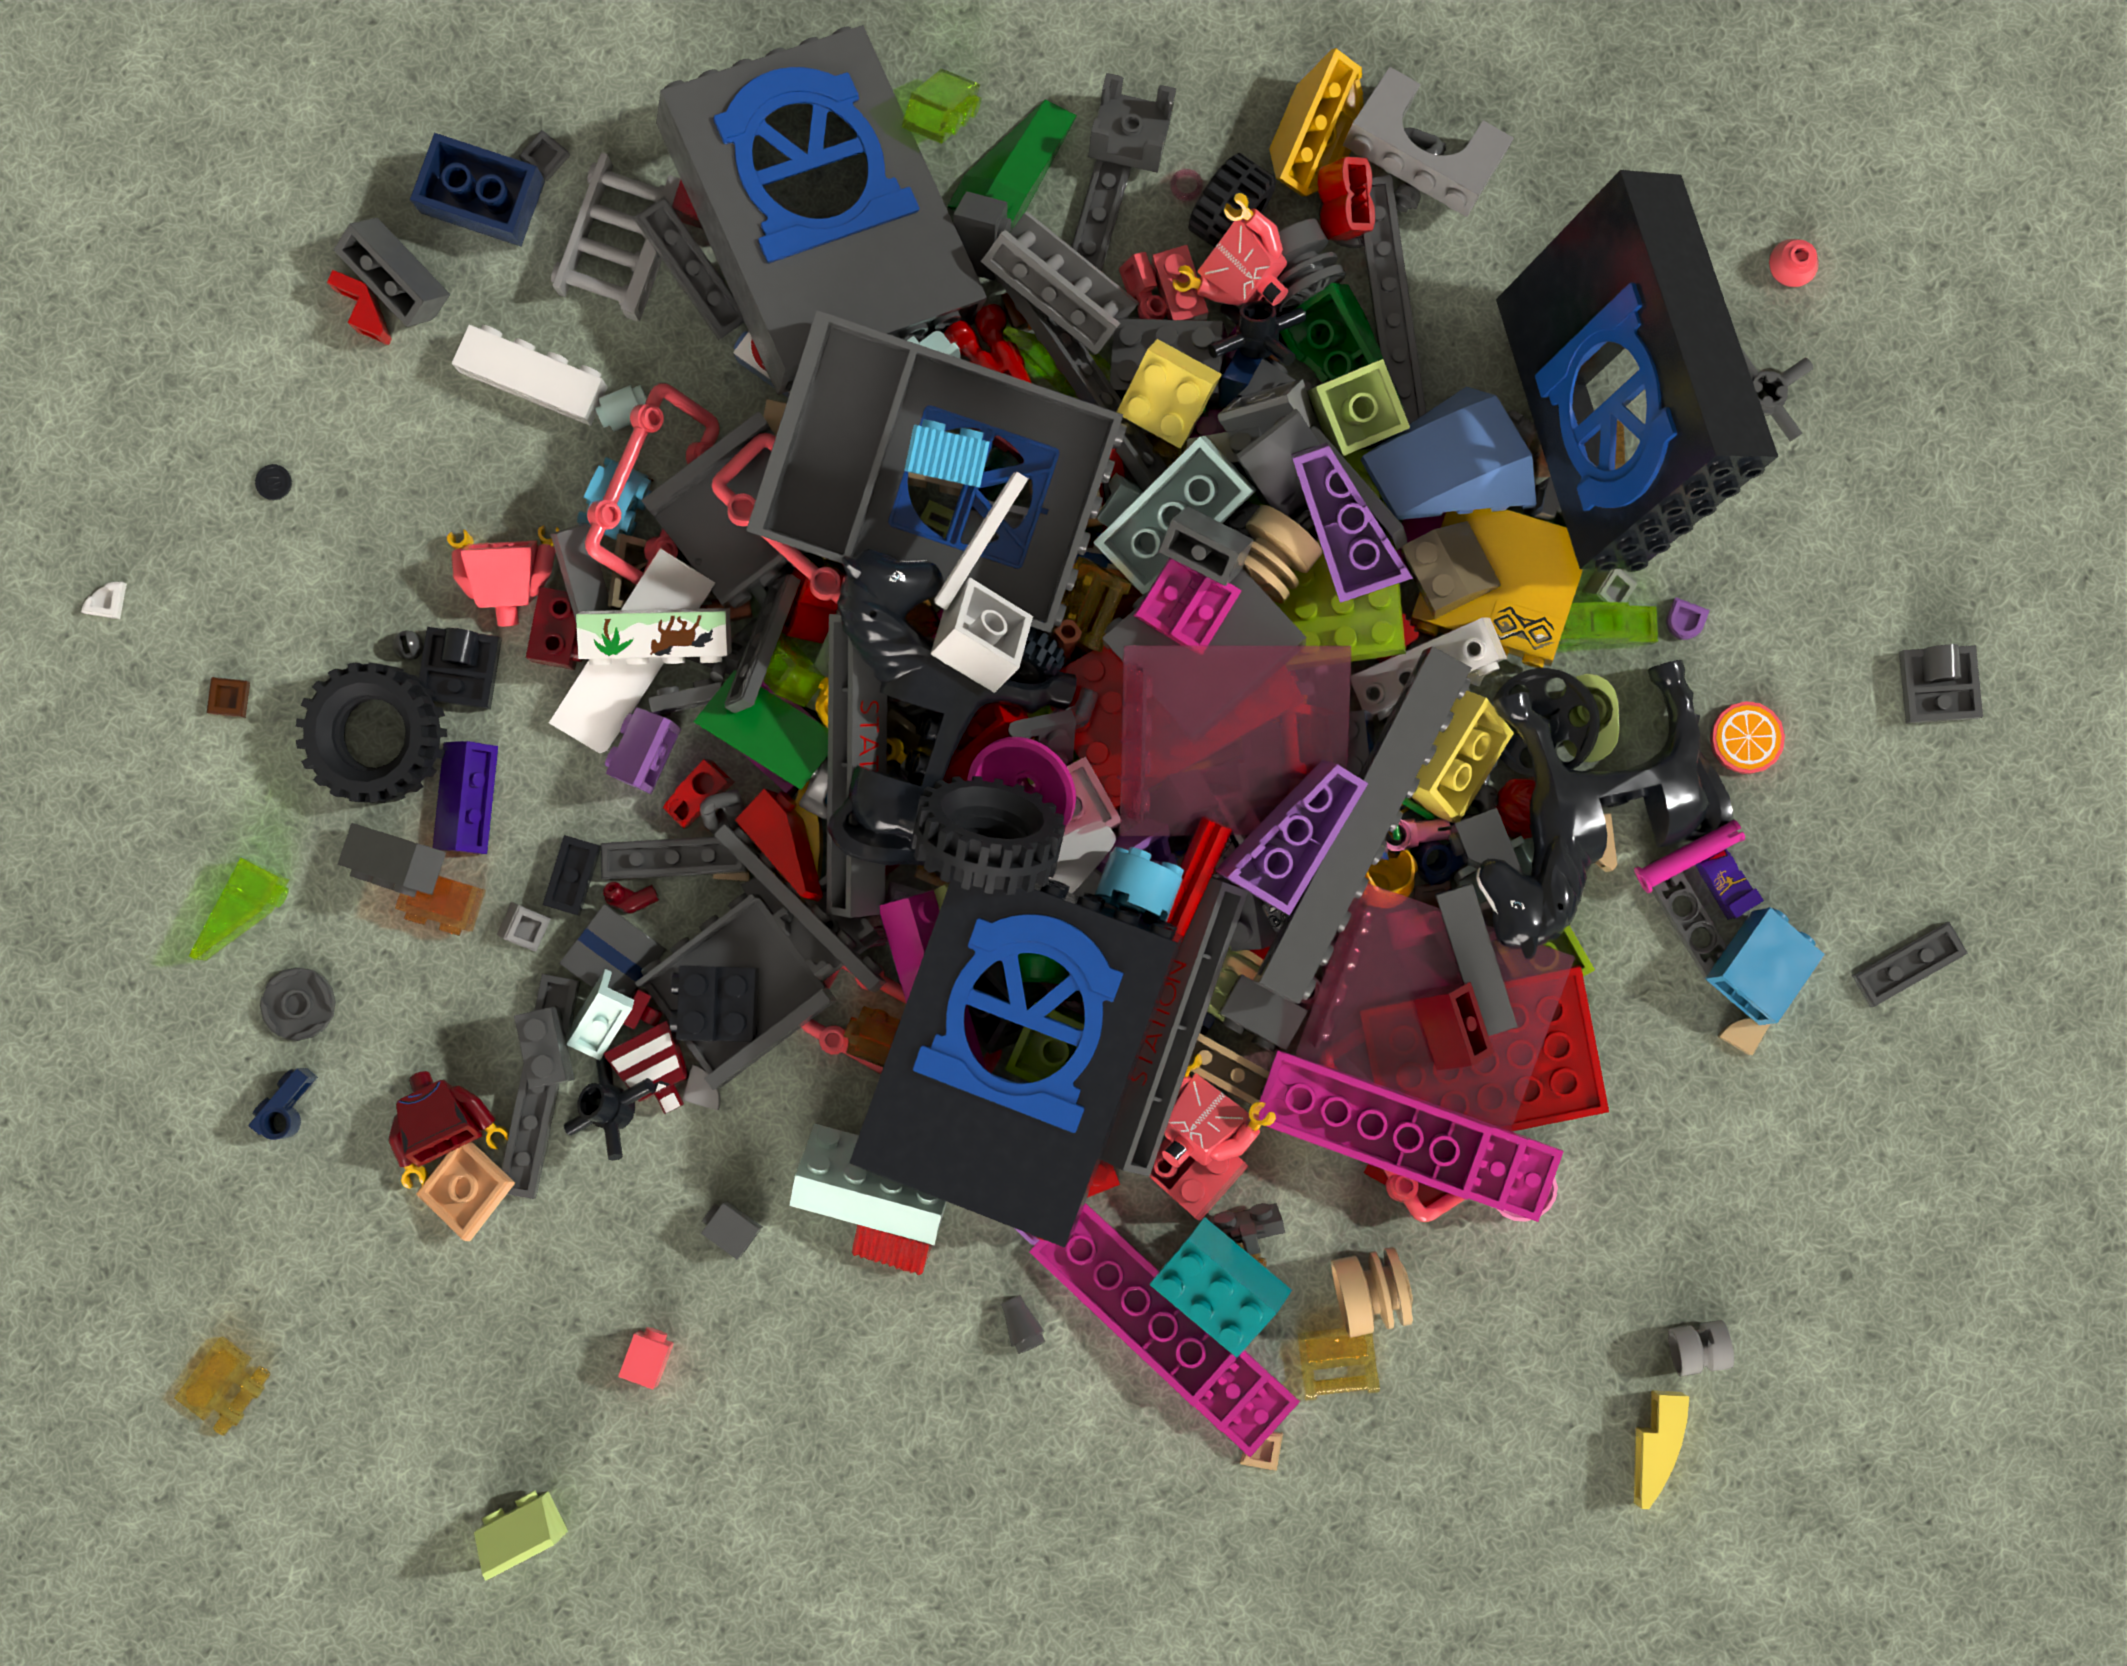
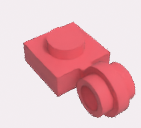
(1139, 281)

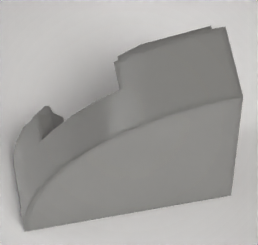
(699, 1091)

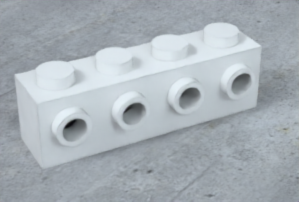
(1471, 644)

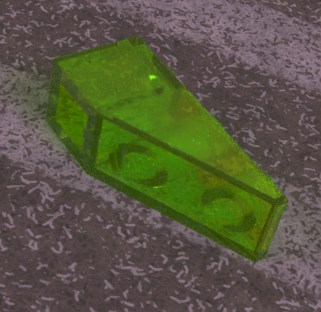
(792, 673)

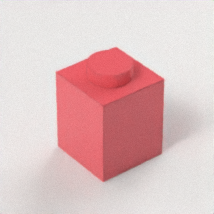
(646, 1357)

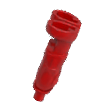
(990, 325)

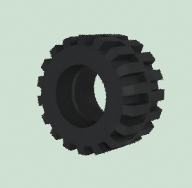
(1233, 177)

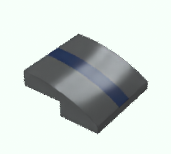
(612, 945)

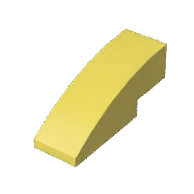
(1659, 1446)

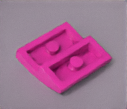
(1186, 604)

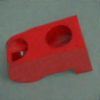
(700, 783)

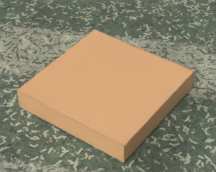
(465, 1189)

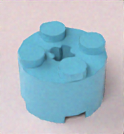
(630, 499)
(1139, 883)

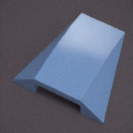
(1454, 460)

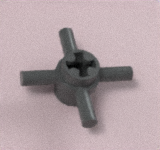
(1777, 386)

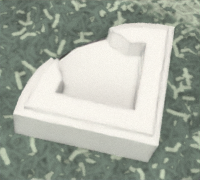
(106, 601)

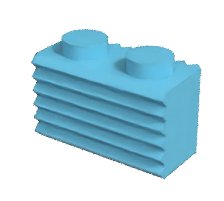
(947, 454)

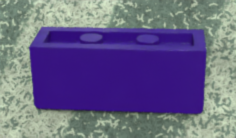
(465, 797)

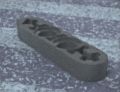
(1695, 918)

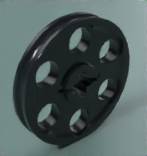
(1561, 727)

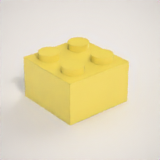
(1168, 393)

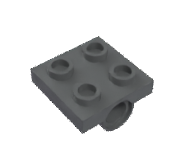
(1940, 684)

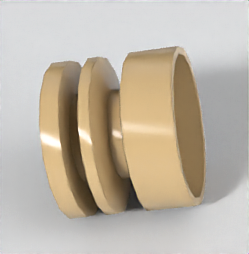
(1277, 548)
(1372, 1292)

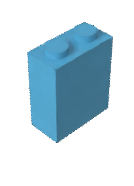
(1765, 966)

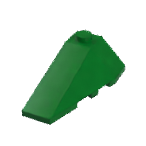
(1019, 161)
(1334, 336)

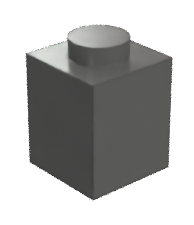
(730, 1228)

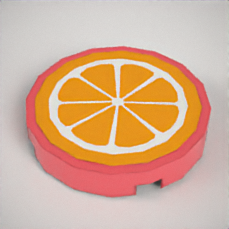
(1747, 737)

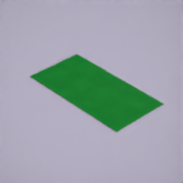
(769, 733)

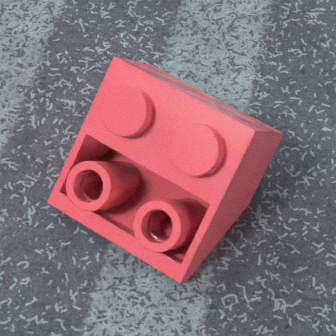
(1196, 1185)

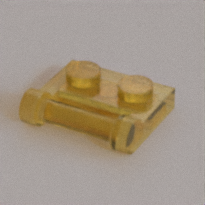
(1086, 596)
(1335, 1349)

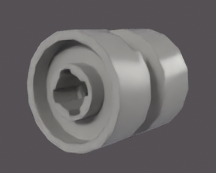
(1700, 1348)

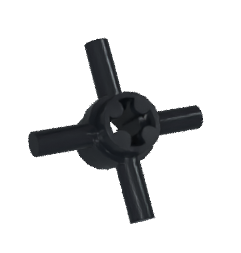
(1257, 331)
(607, 1107)

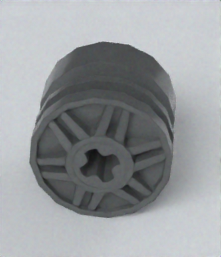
(1305, 269)

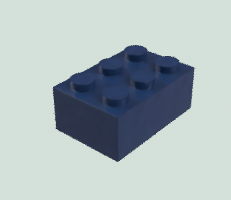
(477, 189)

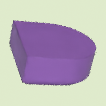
(1685, 619)

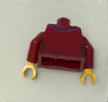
(435, 1123)

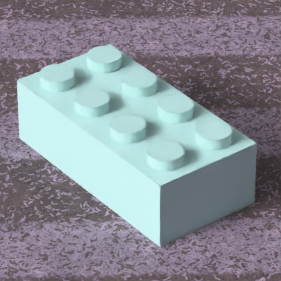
(1197, 480)
(840, 1190)

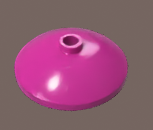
(1023, 758)

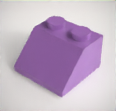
(642, 749)

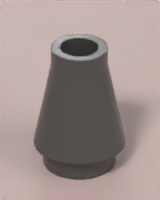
(1022, 1326)

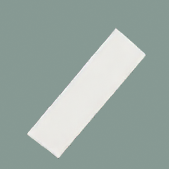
(607, 693)

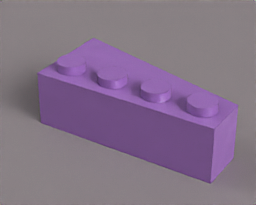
(1349, 534)

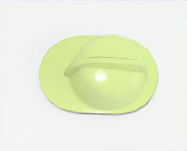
(1609, 717)

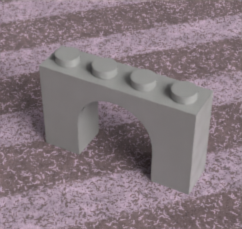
(1451, 179)

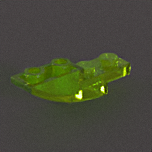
(1610, 624)

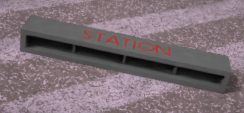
(854, 738)
(1174, 1031)

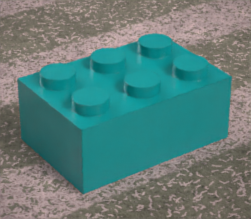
(1221, 1287)

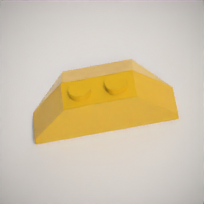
(1317, 122)

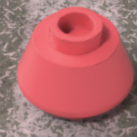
(1794, 262)

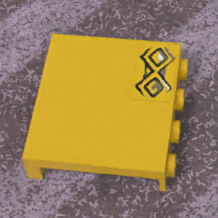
(1536, 581)

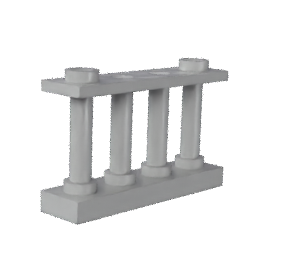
(643, 264)
(1059, 282)

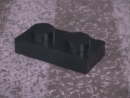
(572, 875)

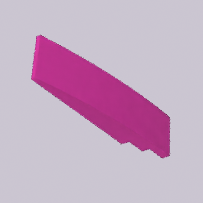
(1410, 1136)
(1115, 1286)

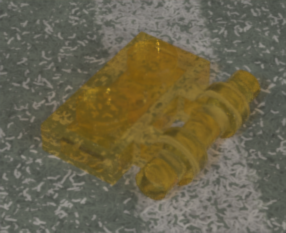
(214, 1378)

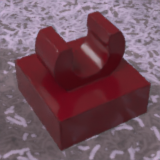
(642, 1011)

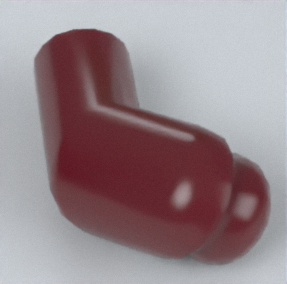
(628, 900)

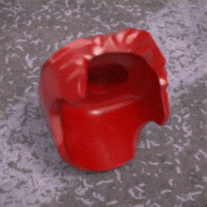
(1515, 807)

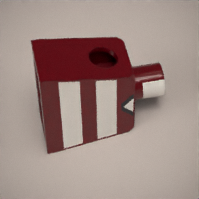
(656, 1057)

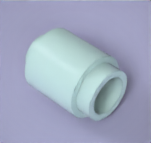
(617, 406)

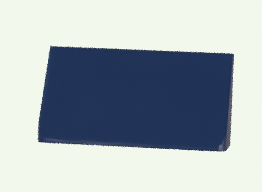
(1237, 377)

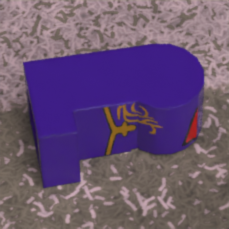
(1728, 885)

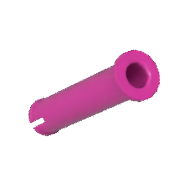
(1689, 855)

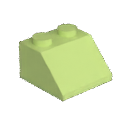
(1359, 408)
(518, 1534)

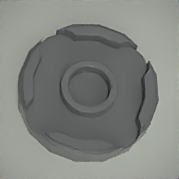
(311, 1004)

